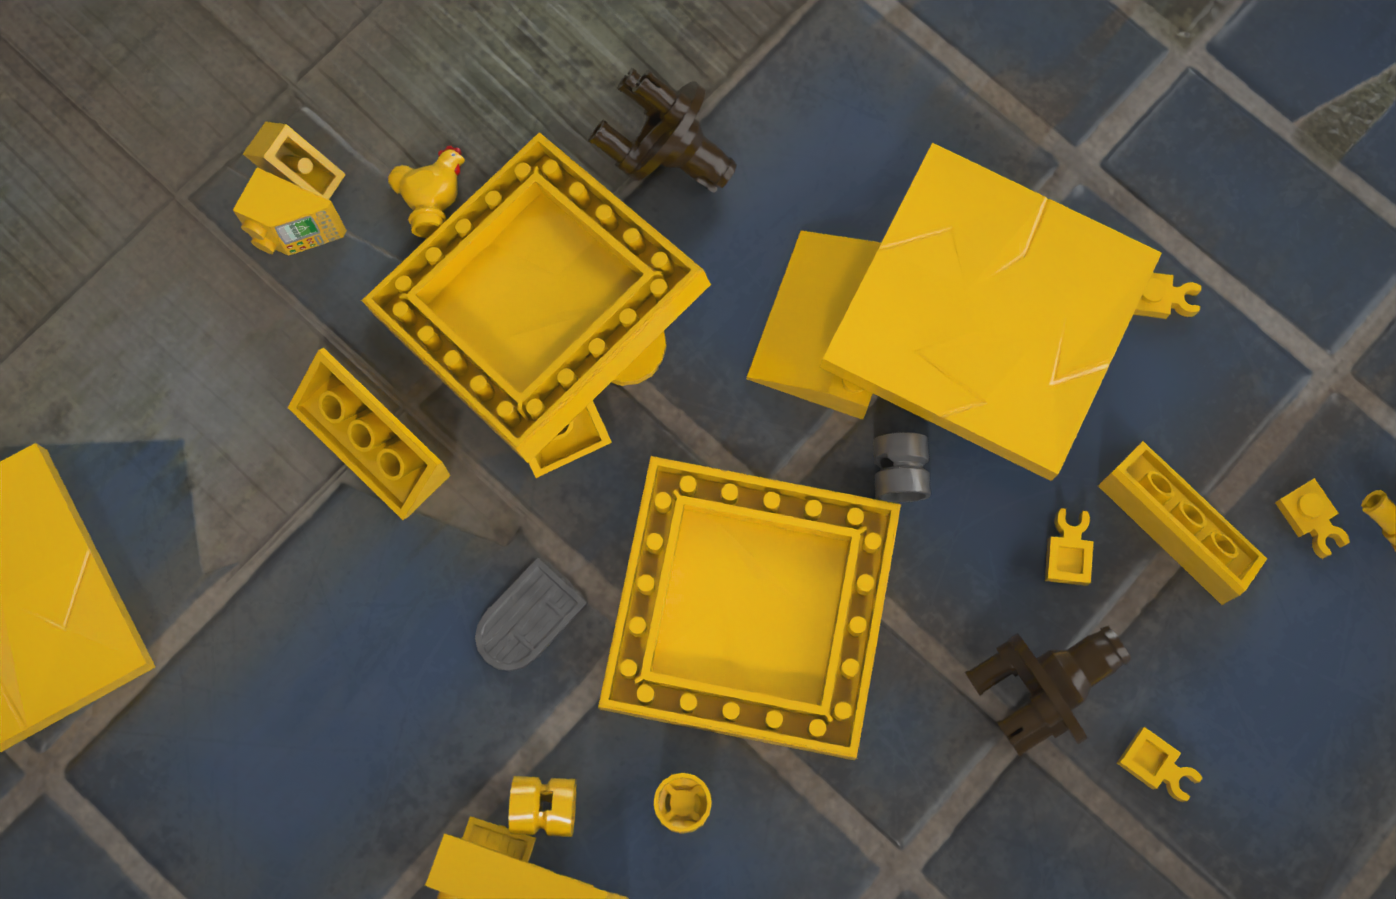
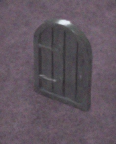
(526, 618)

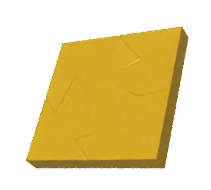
(536, 295)
(991, 311)
(751, 608)
(59, 610)

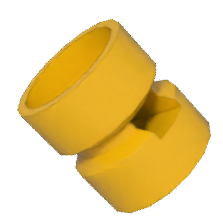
(682, 803)
(527, 804)

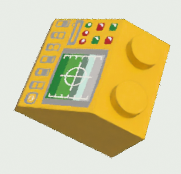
(286, 215)

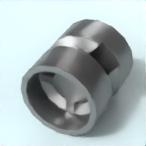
(901, 465)

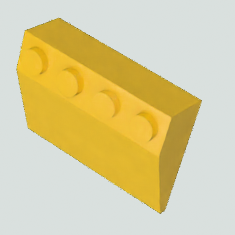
(805, 317)

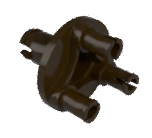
(668, 135)
(1056, 682)

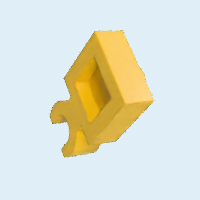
(1162, 296)
(1309, 511)
(1069, 556)
(1153, 761)

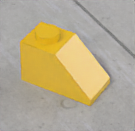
(292, 158)

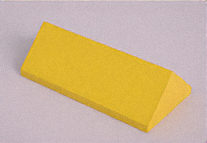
(366, 436)
(1183, 524)

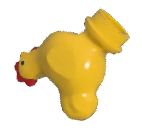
(428, 190)

